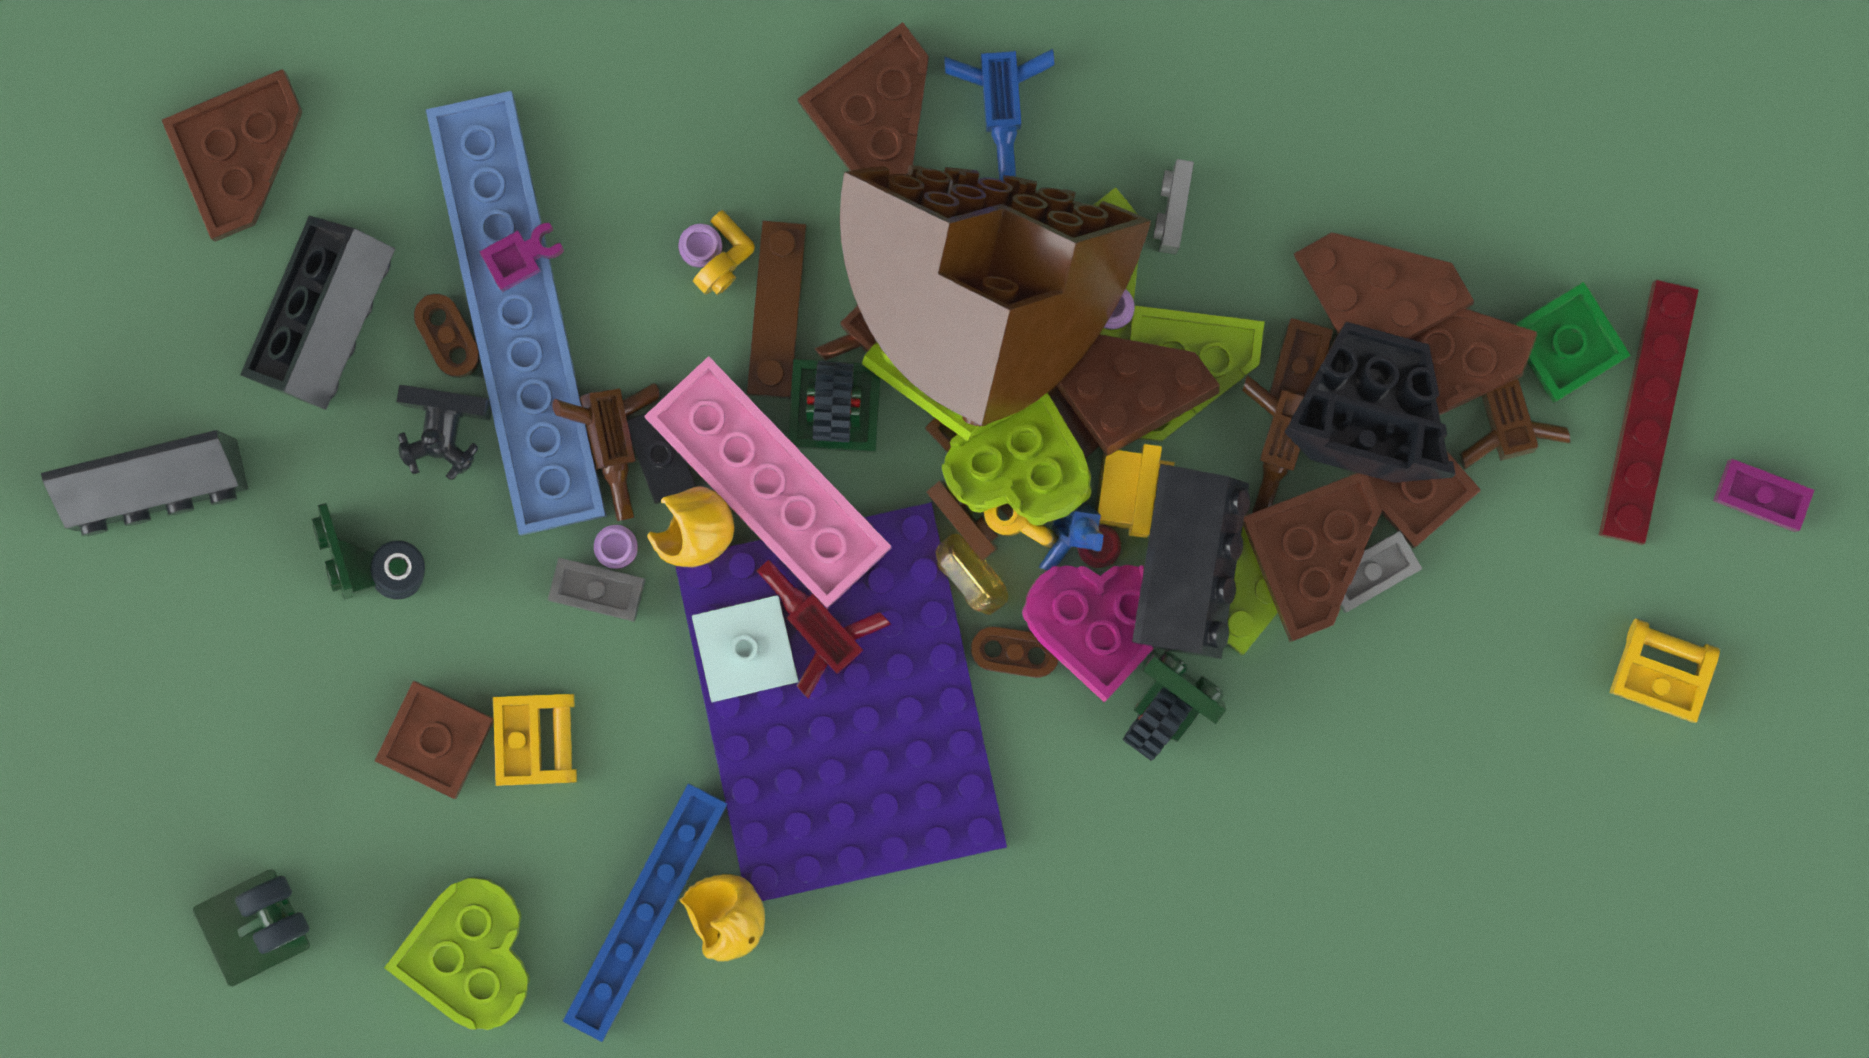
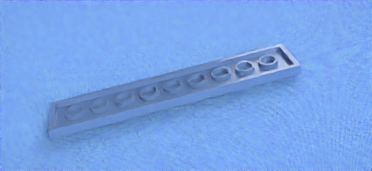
(519, 329)

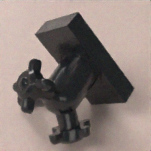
(440, 427)

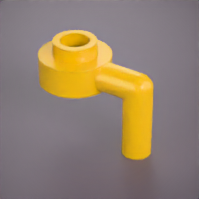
(718, 273)
(1019, 524)

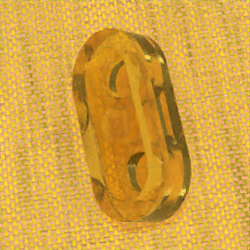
(972, 576)

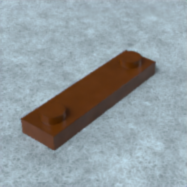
(776, 309)

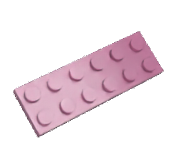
(768, 482)

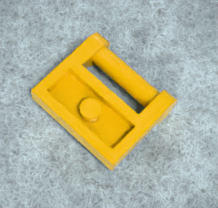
(1660, 684)
(519, 739)

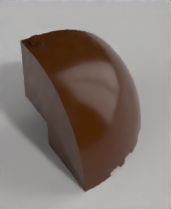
(983, 280)

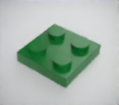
(1572, 342)

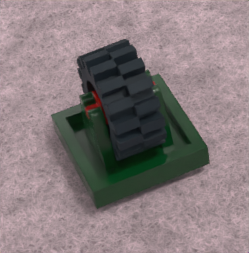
(834, 406)
(1171, 704)

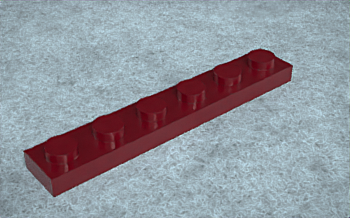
(1648, 412)

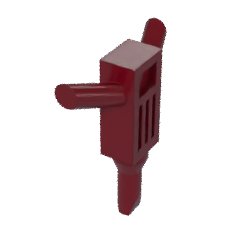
(832, 642)

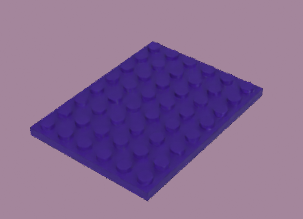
(881, 758)

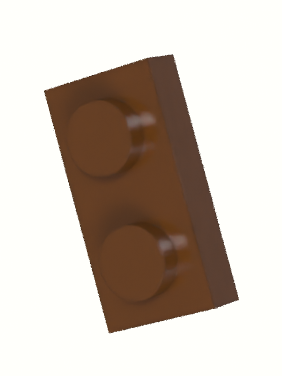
(1300, 356)
(974, 531)

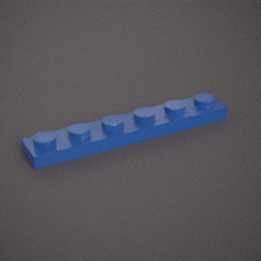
(645, 912)

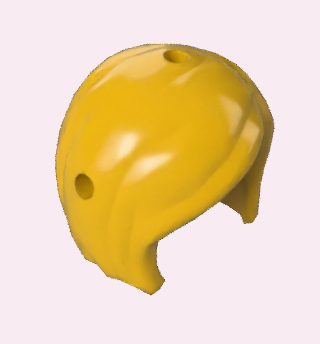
(698, 529)
(725, 915)

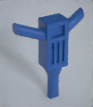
(1000, 85)
(1075, 530)

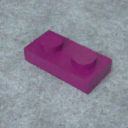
(1763, 495)

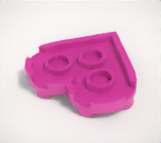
(1089, 622)

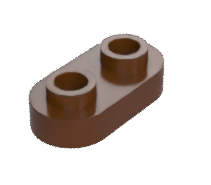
(447, 337)
(1014, 653)

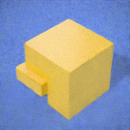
(1129, 489)

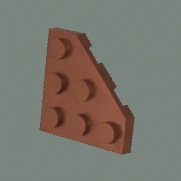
(873, 103)
(235, 149)
(1381, 285)
(1475, 356)
(1133, 388)
(1313, 550)

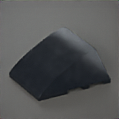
(1374, 409)

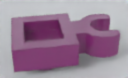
(514, 259)

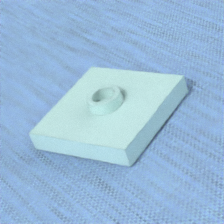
(745, 648)

